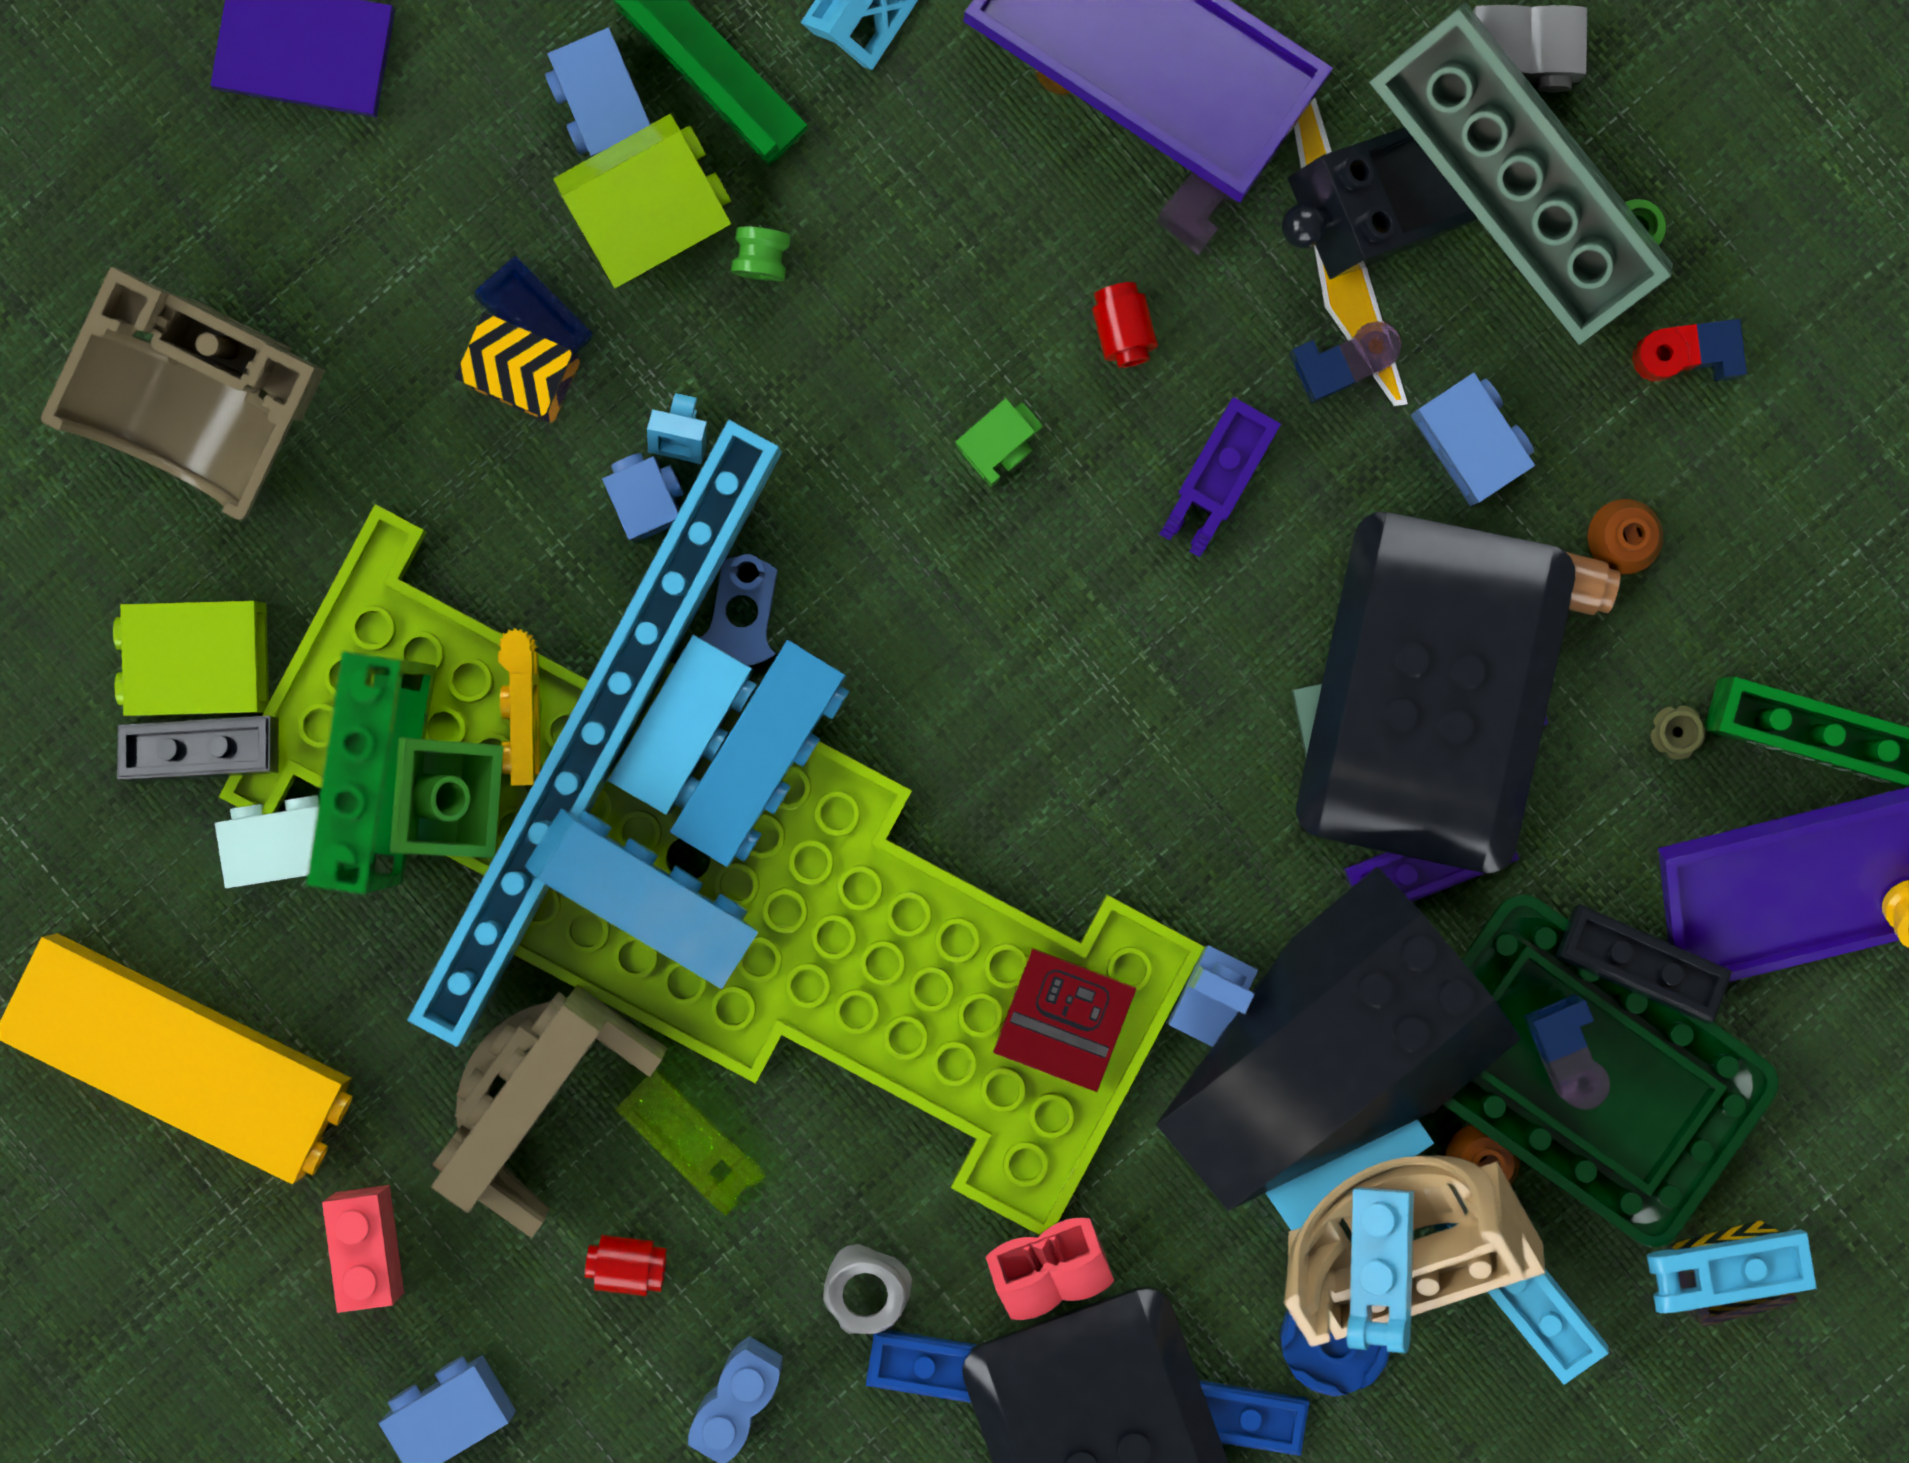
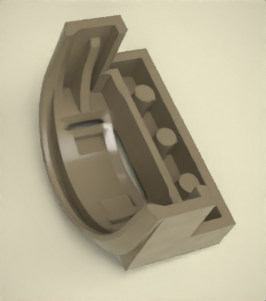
(493, 1128)

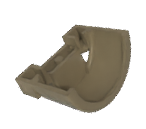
(193, 400)

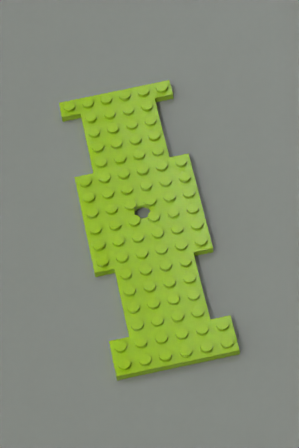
(855, 936)

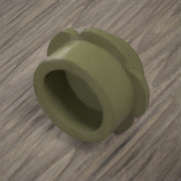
(1692, 732)

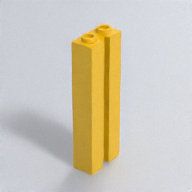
(174, 1058)

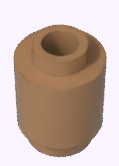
(1594, 585)

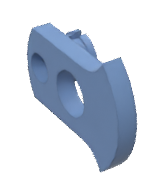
(750, 642)

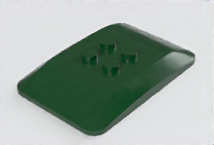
(1675, 1098)

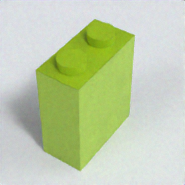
(644, 199)
(192, 658)

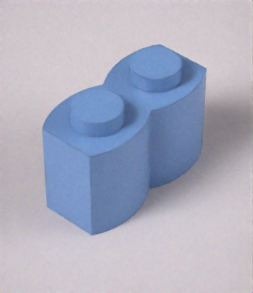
(729, 1408)

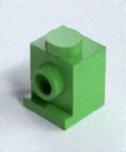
(999, 440)

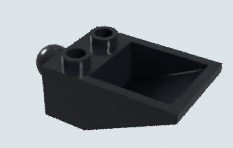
(1371, 203)

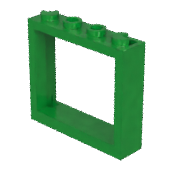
(362, 769)

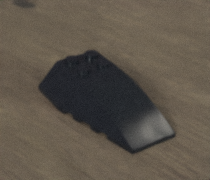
(1341, 1044)

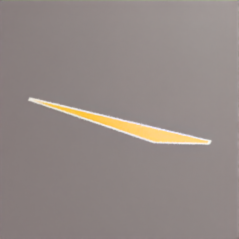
(1349, 296)

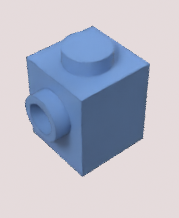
(643, 495)

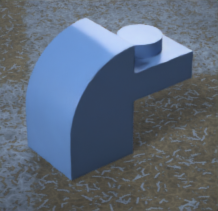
(1212, 996)

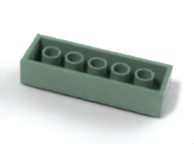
(1522, 174)

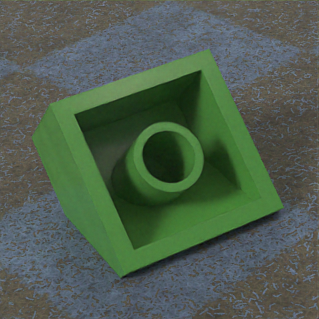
(446, 798)

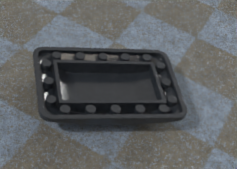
(1435, 691)
(1094, 1388)

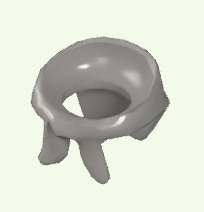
(861, 1259)

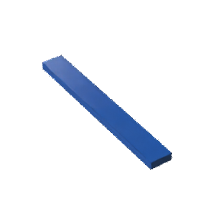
(935, 1369)

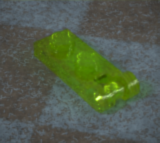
(689, 1140)

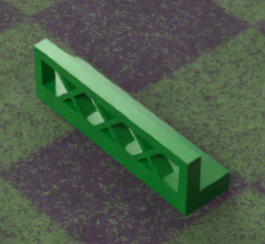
(717, 74)

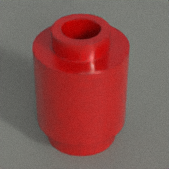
(1124, 324)
(626, 1265)

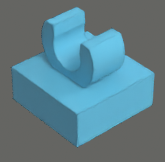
(678, 432)

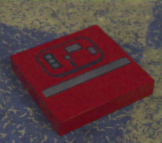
(1064, 1019)

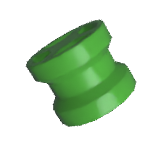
(760, 253)

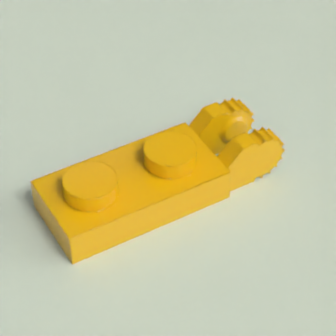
(521, 705)

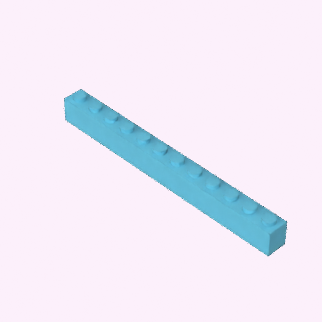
(597, 728)

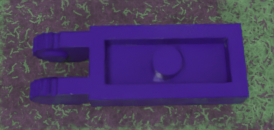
(1222, 470)

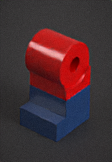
(1692, 347)

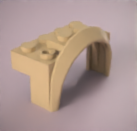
(1479, 1254)

